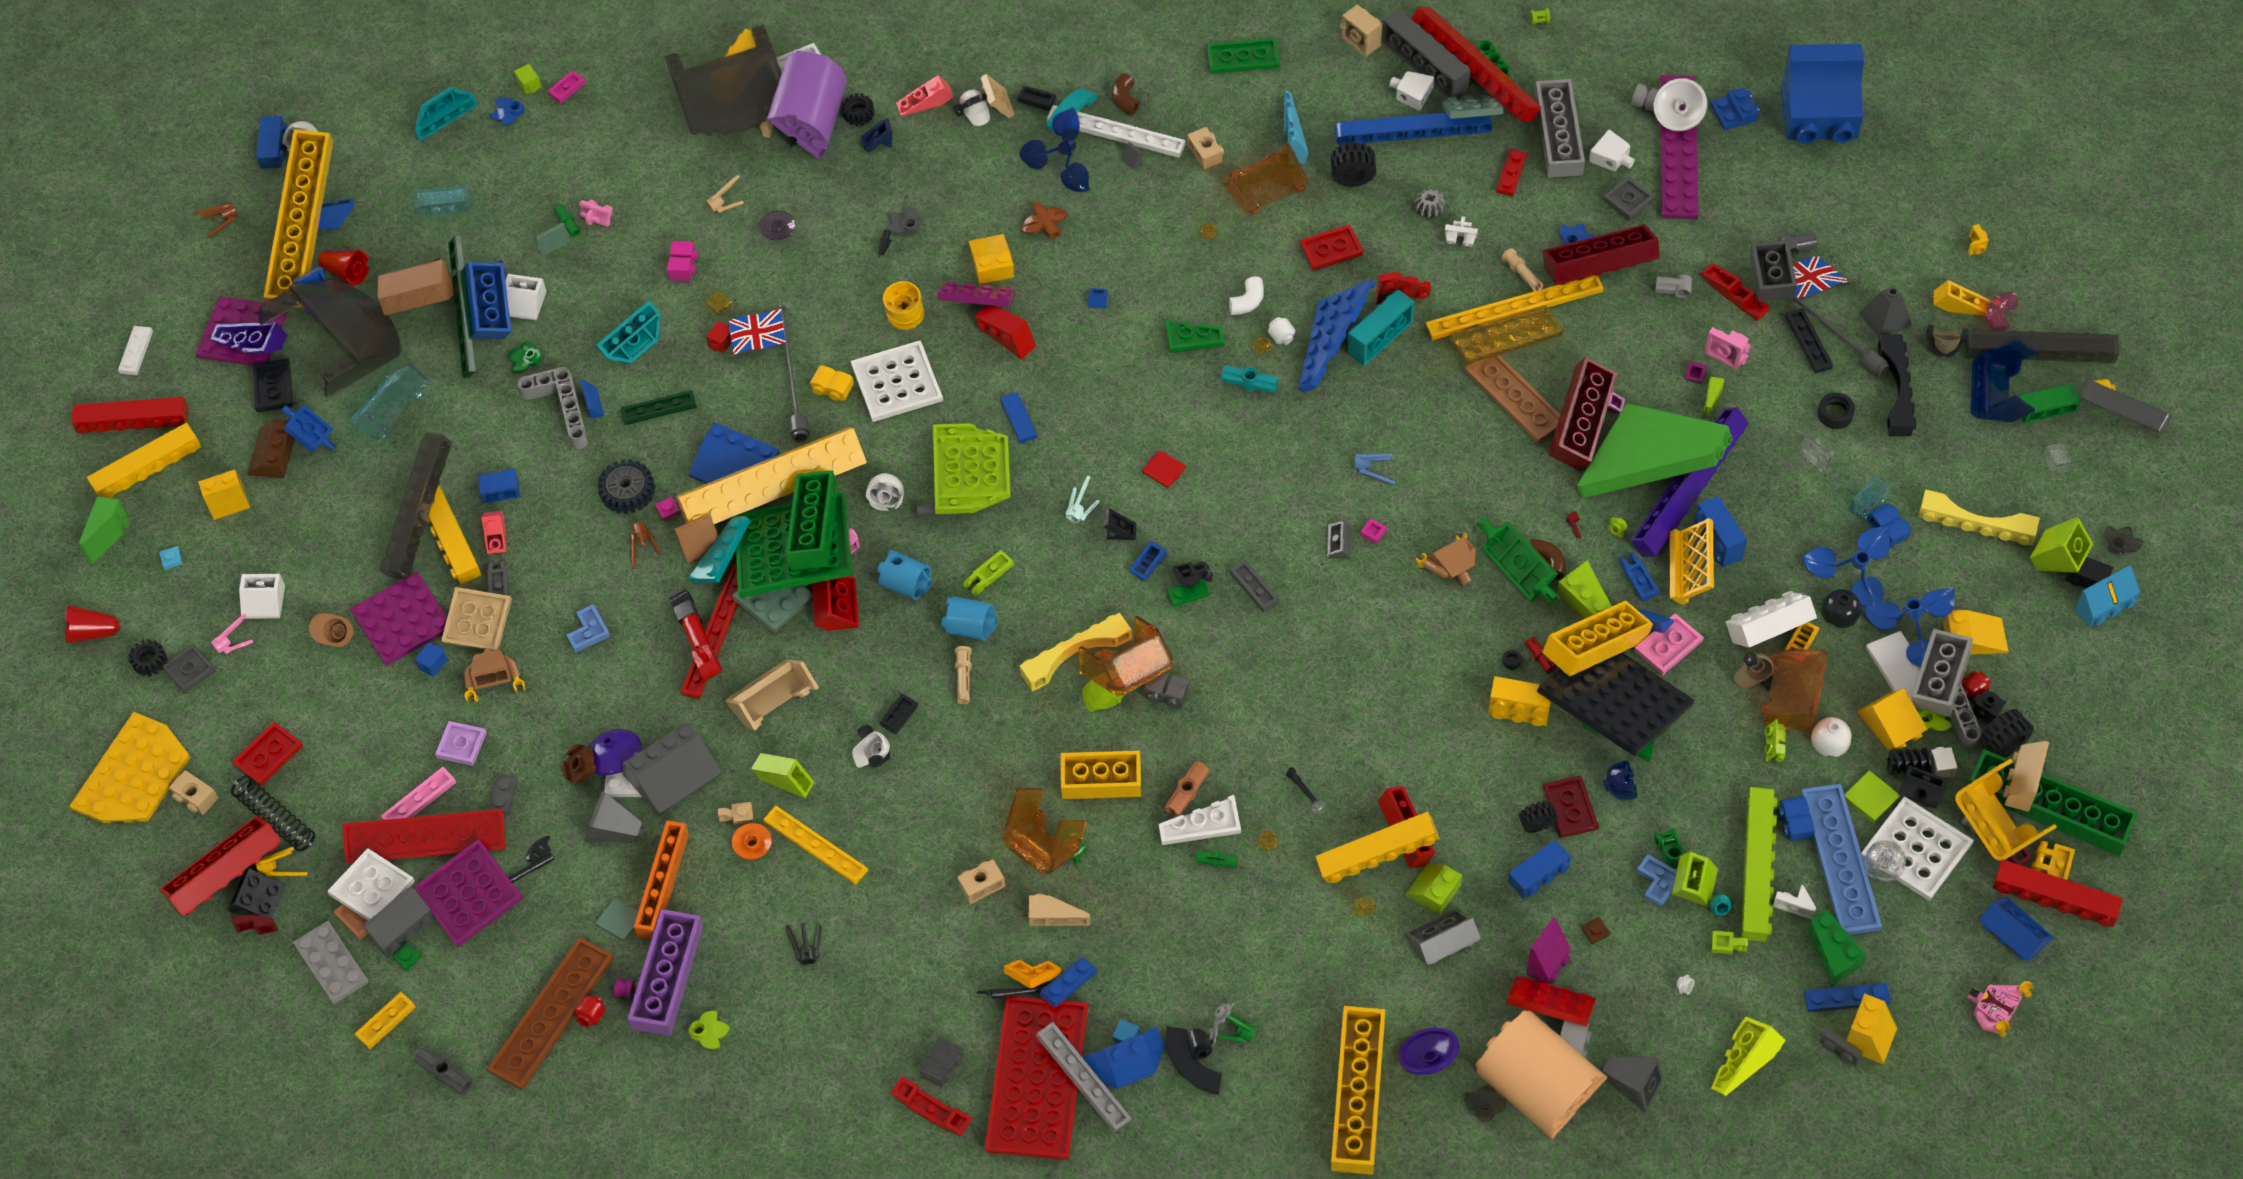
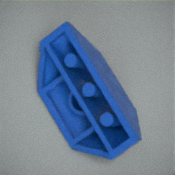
(335, 213)
(1127, 1059)

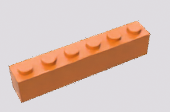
(661, 878)

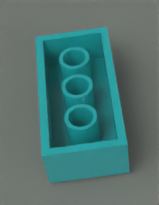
(1380, 327)

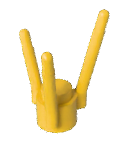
(268, 863)

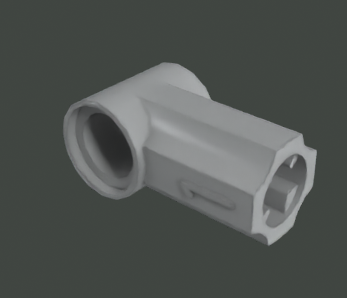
(1679, 286)

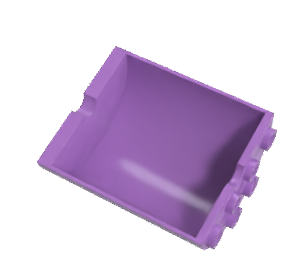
(808, 100)

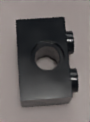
(1932, 786)

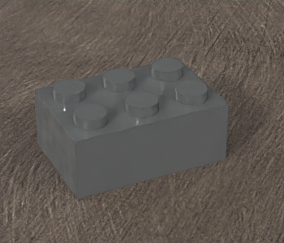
(1773, 270)

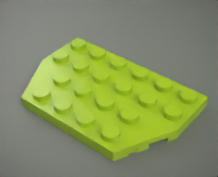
(969, 468)

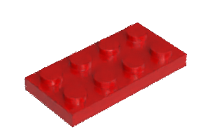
(1551, 1000)

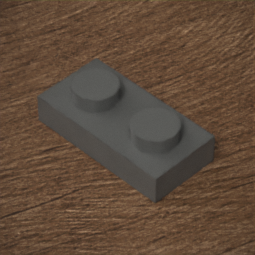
(1835, 1043)

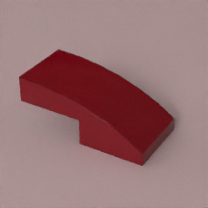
(260, 923)

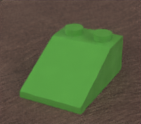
(103, 527)

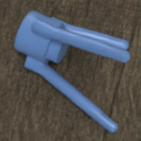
(1363, 462)

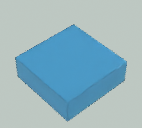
(1125, 1030)

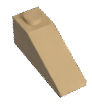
(1053, 912)

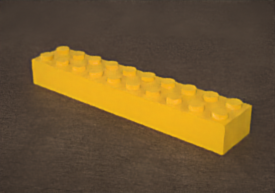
(299, 210)
(771, 478)

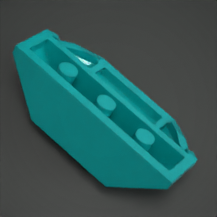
(442, 110)
(632, 335)

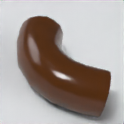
(1121, 94)
(1551, 555)

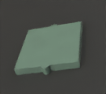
(552, 239)
(618, 919)

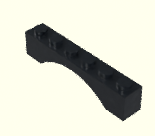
(1900, 417)

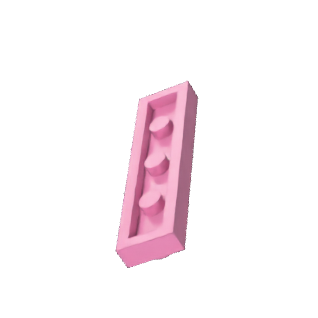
(421, 796)

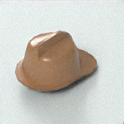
(331, 630)

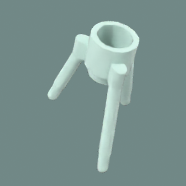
(1075, 511)

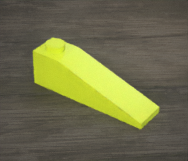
(1753, 1048)

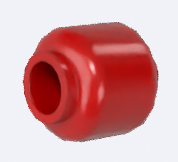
(1975, 683)
(590, 1011)

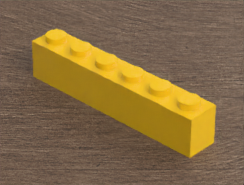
(144, 461)
(452, 540)
(1377, 847)

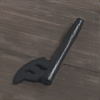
(546, 857)
(999, 993)

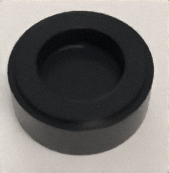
(1512, 659)

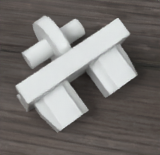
(1461, 229)

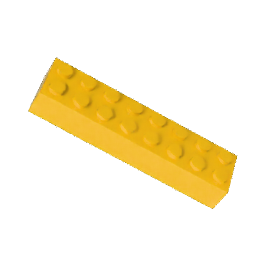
(1358, 1090)

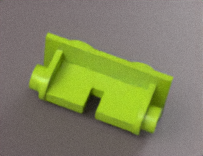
(1774, 734)

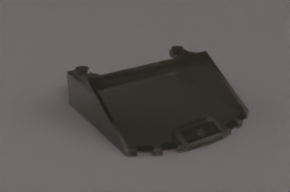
(730, 90)
(350, 320)

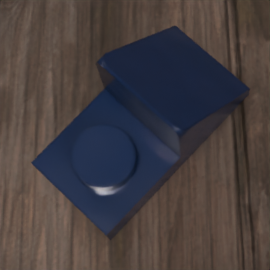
(877, 135)

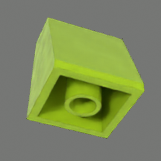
(2062, 547)

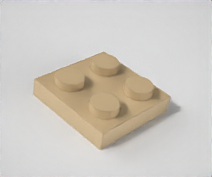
(997, 96)

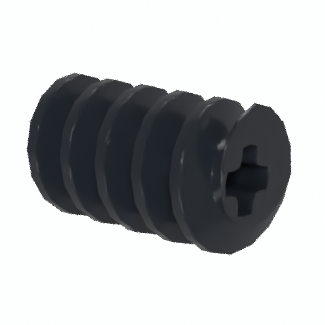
(1903, 759)

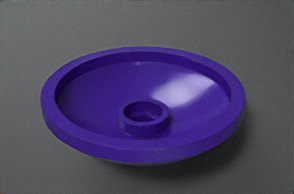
(613, 749)
(1428, 1051)

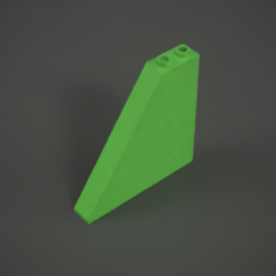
(1652, 447)

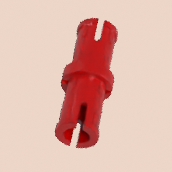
(1536, 649)

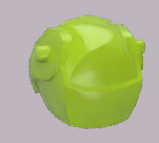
(1099, 698)

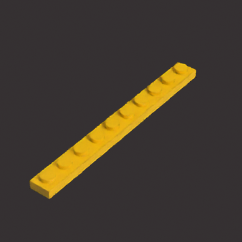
(1549, 296)

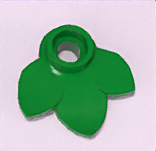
(524, 357)

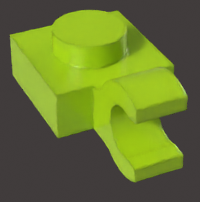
(1725, 943)

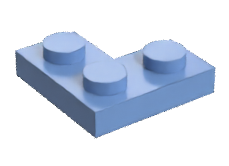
(591, 632)
(1662, 878)

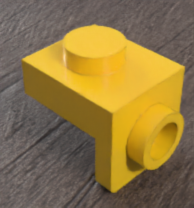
(1979, 240)

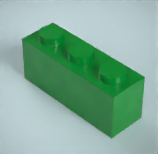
(2051, 402)

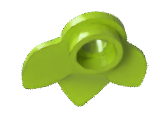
(1934, 720)
(712, 1030)

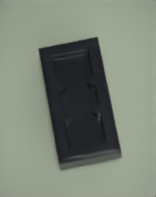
(1036, 98)
(898, 714)

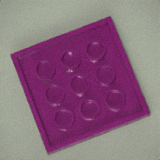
(233, 312)
(400, 618)
(468, 893)

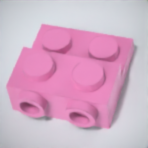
(1729, 349)

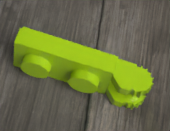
(989, 572)

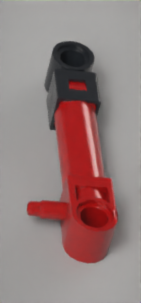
(691, 622)

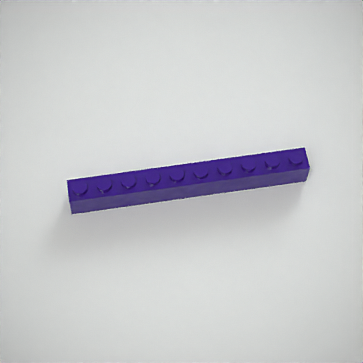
(1682, 494)

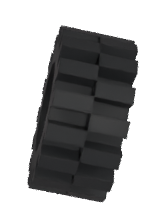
(858, 117)
(143, 649)
(1538, 816)

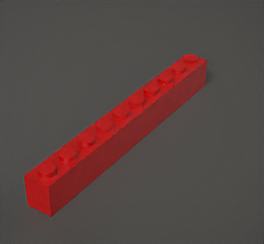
(1480, 67)

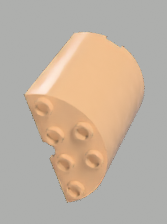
(1538, 1072)

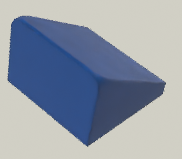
(1097, 298)

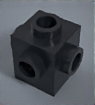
(1987, 706)

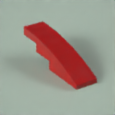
(1732, 289)

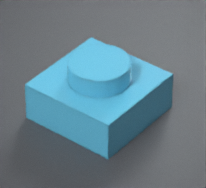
(171, 558)

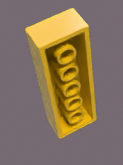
(1597, 638)

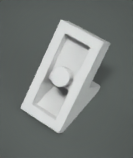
(1801, 906)

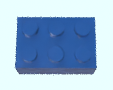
(1728, 538)

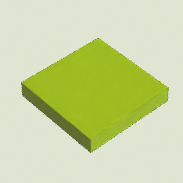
(1871, 796)

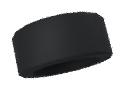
(1836, 422)

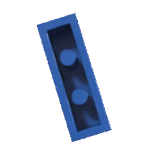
(270, 142)
(1539, 869)

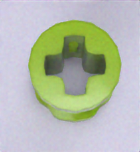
(1535, 16)

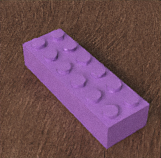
(665, 972)

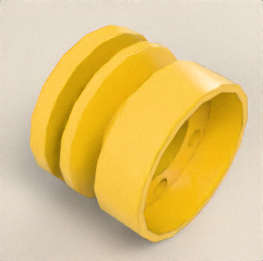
(903, 305)

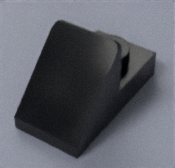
(1118, 526)

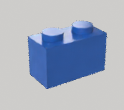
(499, 486)

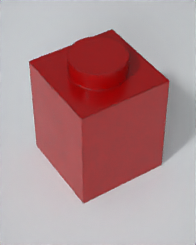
(719, 337)

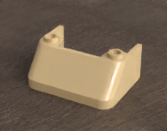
(769, 691)

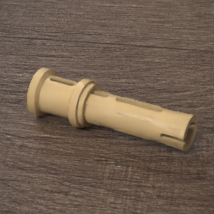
(1518, 266)
(963, 667)

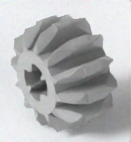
(1429, 203)

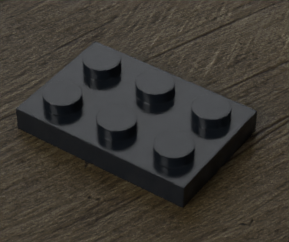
(272, 385)

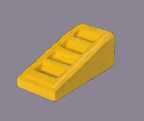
(1807, 627)

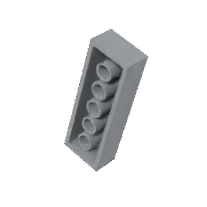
(1559, 128)

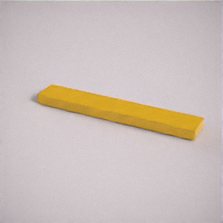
(815, 845)

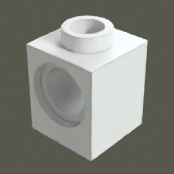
(1943, 762)

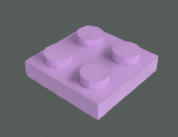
(461, 743)

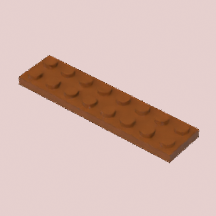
(550, 1014)

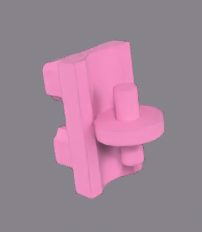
(593, 213)

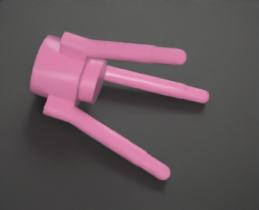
(221, 642)

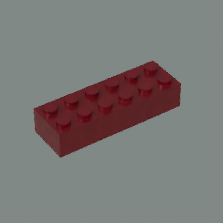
(1601, 254)
(1583, 414)

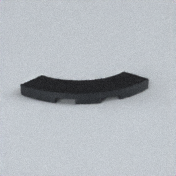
(1187, 1065)

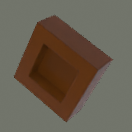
(1595, 930)

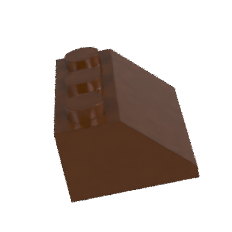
(271, 450)

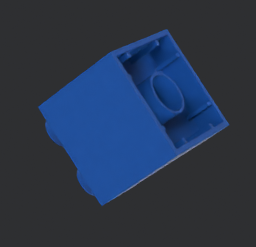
(1823, 92)

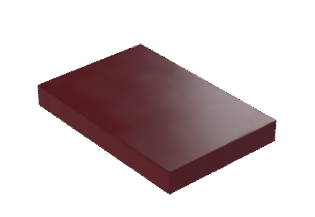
(1572, 806)

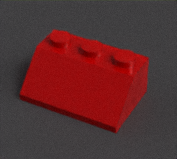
(835, 604)

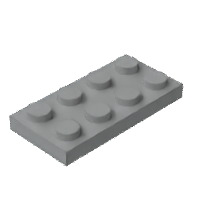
(330, 962)

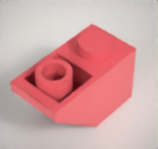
(494, 532)

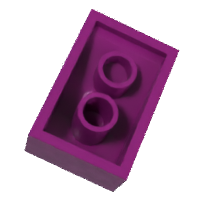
(1548, 954)

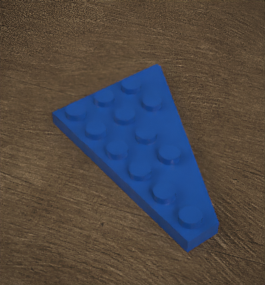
(1329, 329)

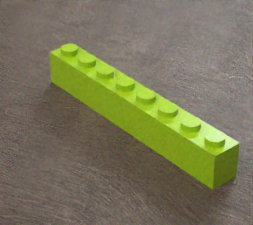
(1757, 864)

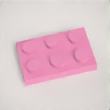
(1669, 648)

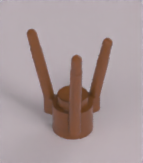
(226, 211)
(641, 534)

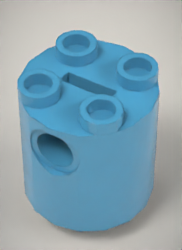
(904, 575)
(969, 618)

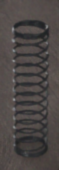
(250, 786)

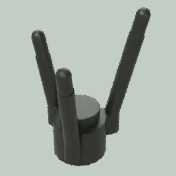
(807, 953)

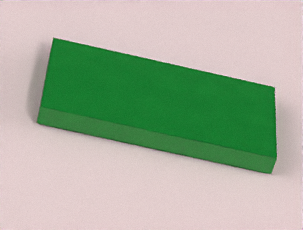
(1243, 56)

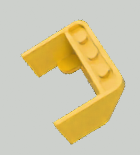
(1991, 819)

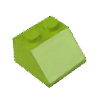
(1435, 887)

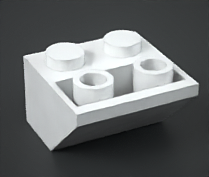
(525, 296)
(261, 595)

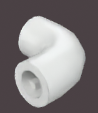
(1250, 299)

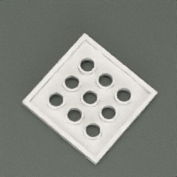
(890, 390)
(1941, 832)

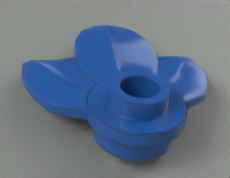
(506, 110)
(1574, 234)

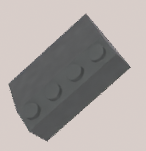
(671, 768)

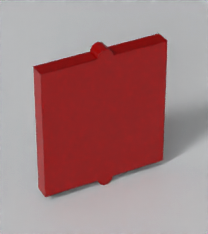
(1164, 469)

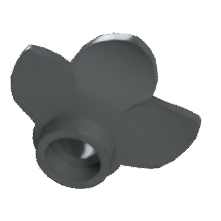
(901, 222)

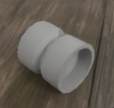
(1644, 97)

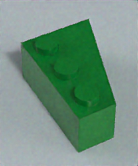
(1835, 947)

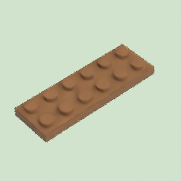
(1515, 396)

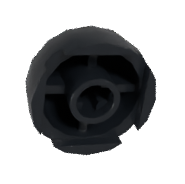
(1841, 608)

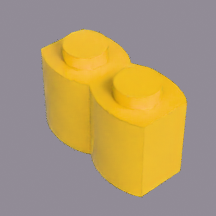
(831, 383)

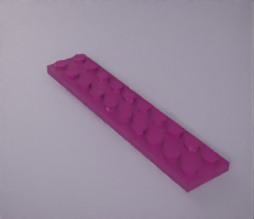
(1679, 168)

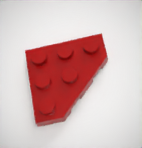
(1410, 286)

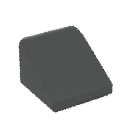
(1132, 156)

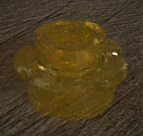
(1209, 227)
(1262, 341)
(1268, 835)

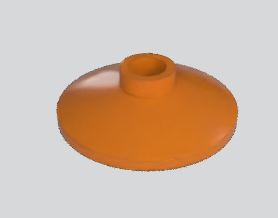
(751, 833)

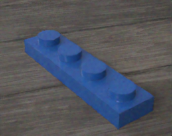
(1844, 997)

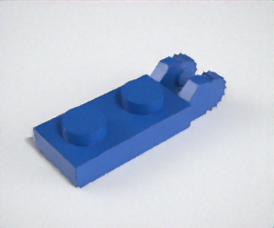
(1639, 577)

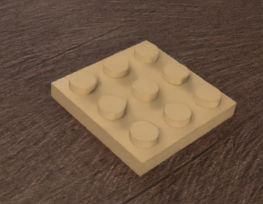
(476, 619)

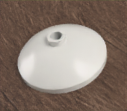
(1672, 97)

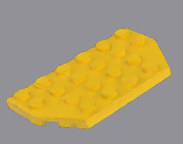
(132, 773)

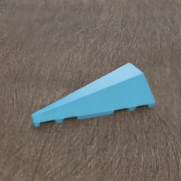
(1293, 129)

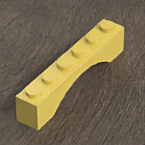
(2016, 528)
(1108, 633)

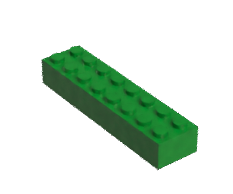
(2068, 808)

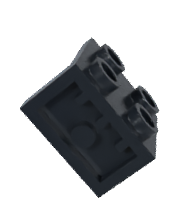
(257, 894)

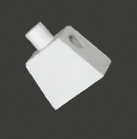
(1413, 89)
(1611, 152)

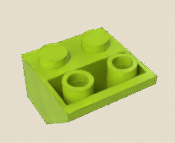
(1695, 878)

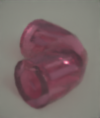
(1996, 310)

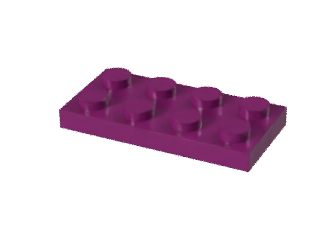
(979, 295)

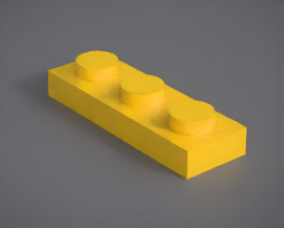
(385, 1020)

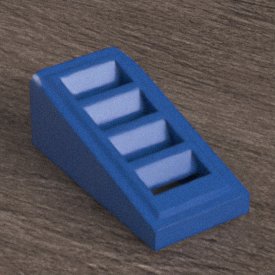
(1151, 546)

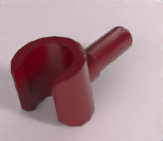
(1571, 520)

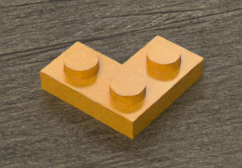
(1032, 976)

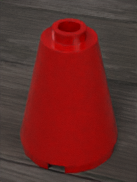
(345, 264)
(88, 624)

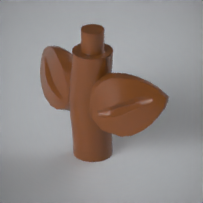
(1044, 220)

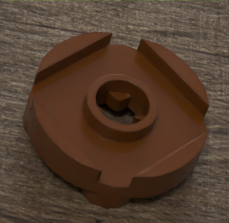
(579, 764)

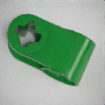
(1669, 844)

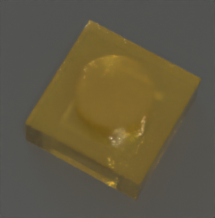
(718, 302)
(1364, 906)

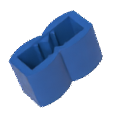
(1889, 517)
(1796, 819)

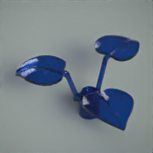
(1034, 154)

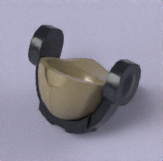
(1945, 342)
(1755, 669)

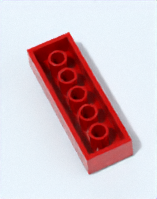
(220, 866)

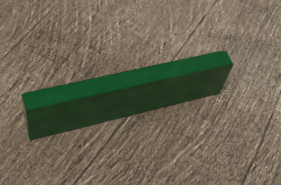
(658, 407)

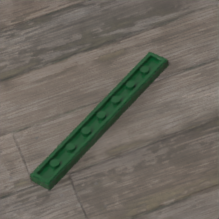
(461, 307)

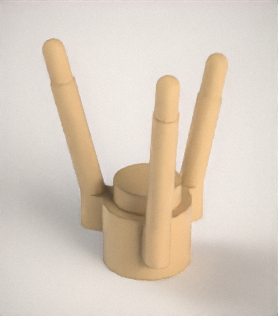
(715, 202)

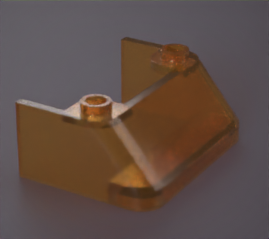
(1131, 667)
(1029, 840)

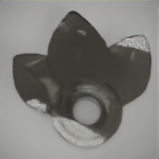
(2122, 538)
(1485, 1100)

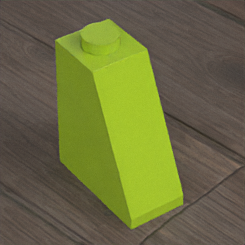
(783, 773)

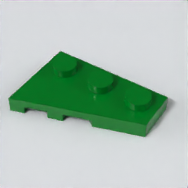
(1191, 337)

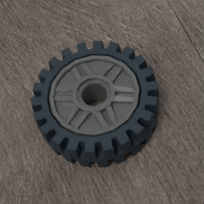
(621, 498)

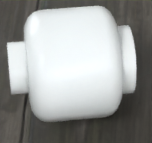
(1281, 331)

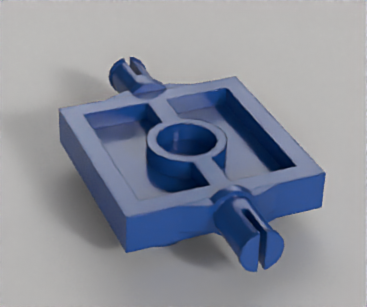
(308, 428)

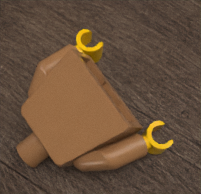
(1451, 560)
(489, 670)

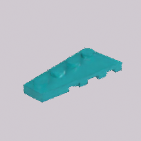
(720, 553)

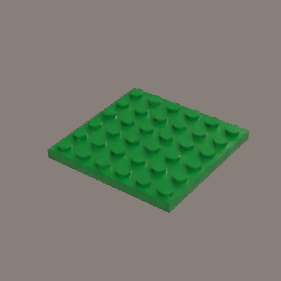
(762, 551)

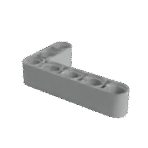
(560, 382)

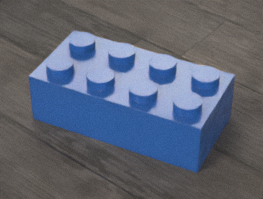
(487, 300)

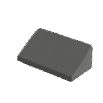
(1339, 540)

